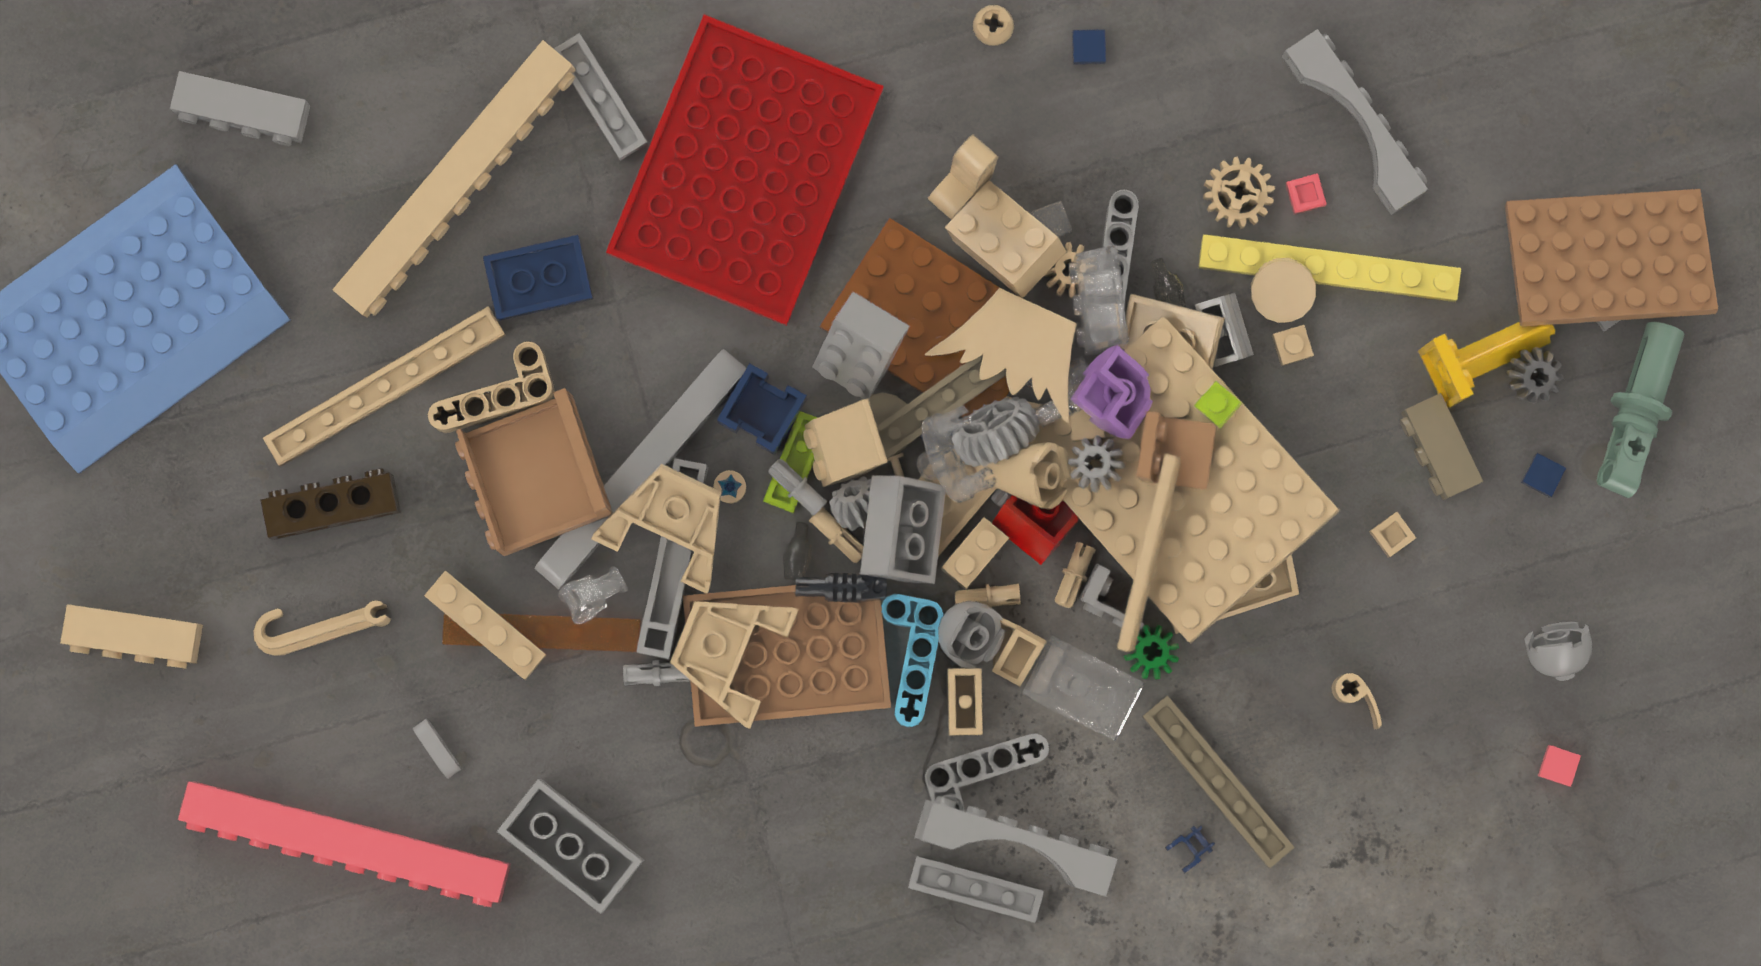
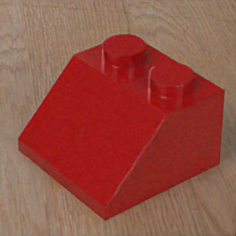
(1035, 528)

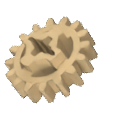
(1252, 197)

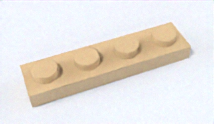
(485, 625)

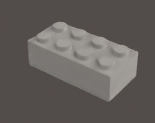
(570, 845)

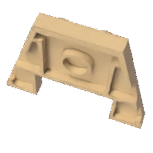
(676, 510)
(715, 645)

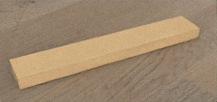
(1149, 552)

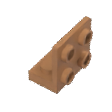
(1180, 438)

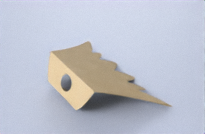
(1022, 340)

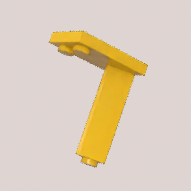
(1454, 368)

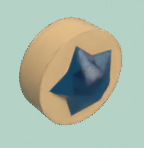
(731, 486)

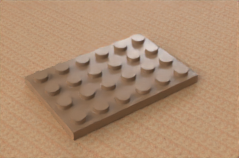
(1611, 257)
(823, 667)

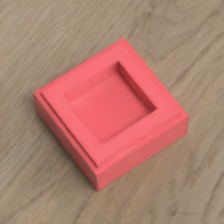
(1306, 193)
(1559, 765)

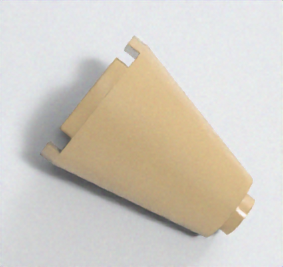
(1033, 474)

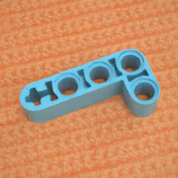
(912, 662)

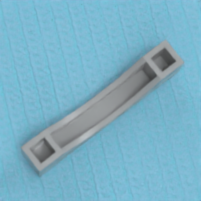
(1318, 67)
(666, 590)
(1078, 866)

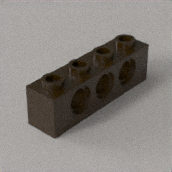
(382, 503)

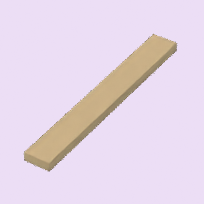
(384, 386)

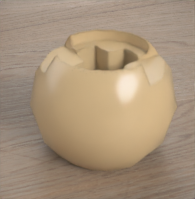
(1002, 33)

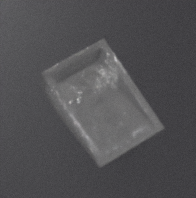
(1083, 688)

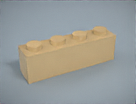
(131, 634)

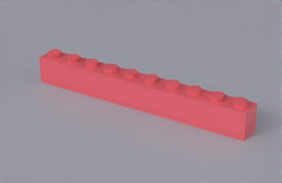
(344, 842)

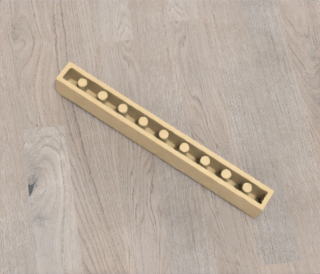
(455, 179)

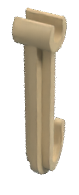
(317, 632)

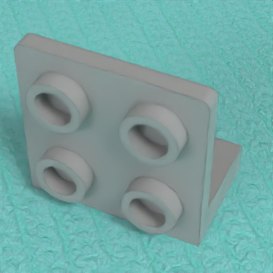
(1098, 585)

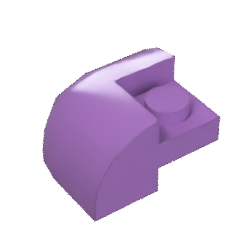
(1114, 393)

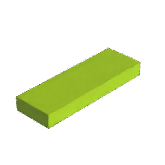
(798, 458)

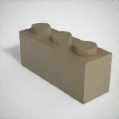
(1440, 447)

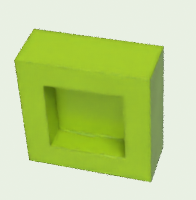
(1218, 404)

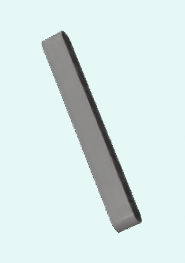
(657, 448)

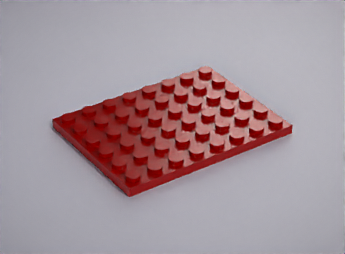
(745, 170)

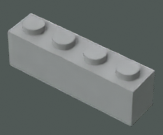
(239, 107)

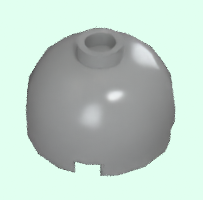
(970, 633)
(1560, 650)

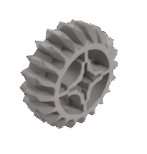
(996, 432)

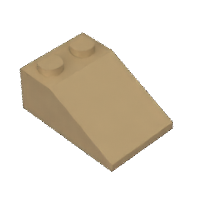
(844, 444)

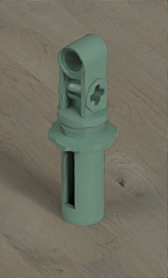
(1640, 409)

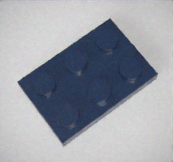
(537, 277)

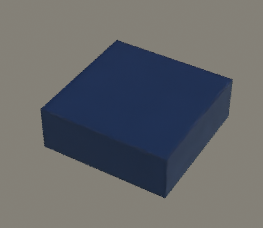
(1089, 46)
(1543, 475)

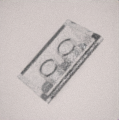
(1099, 300)

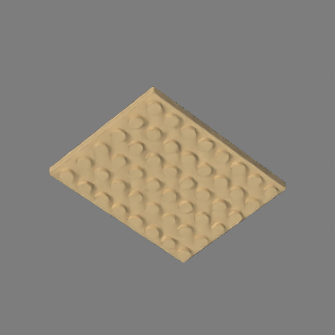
(1213, 538)

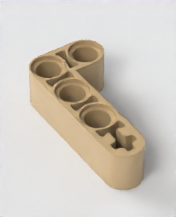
(970, 171)
(490, 395)

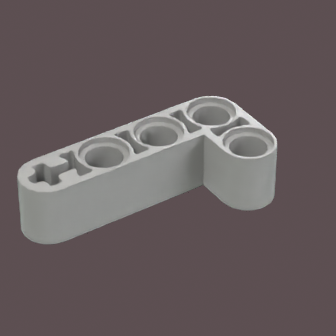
(987, 767)

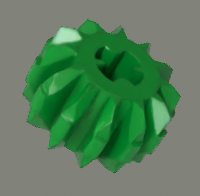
(1156, 662)

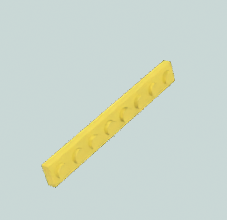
(1335, 267)

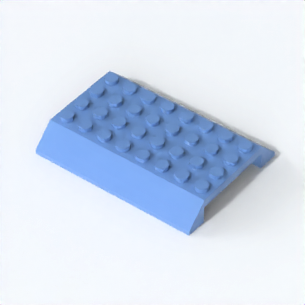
(129, 319)

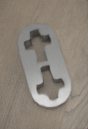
(437, 748)

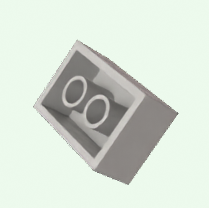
(860, 346)
(903, 529)

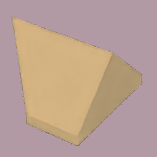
(1016, 652)

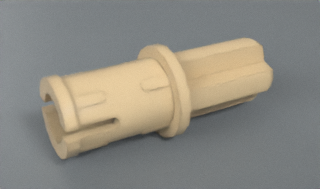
(837, 535)
(1074, 575)
(991, 596)

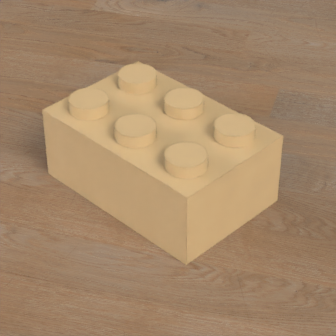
(1005, 239)

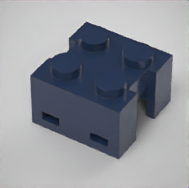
(761, 409)

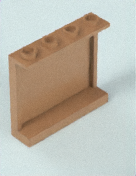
(534, 475)

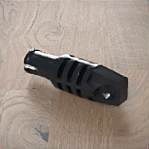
(843, 587)

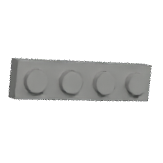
(602, 98)
(975, 889)

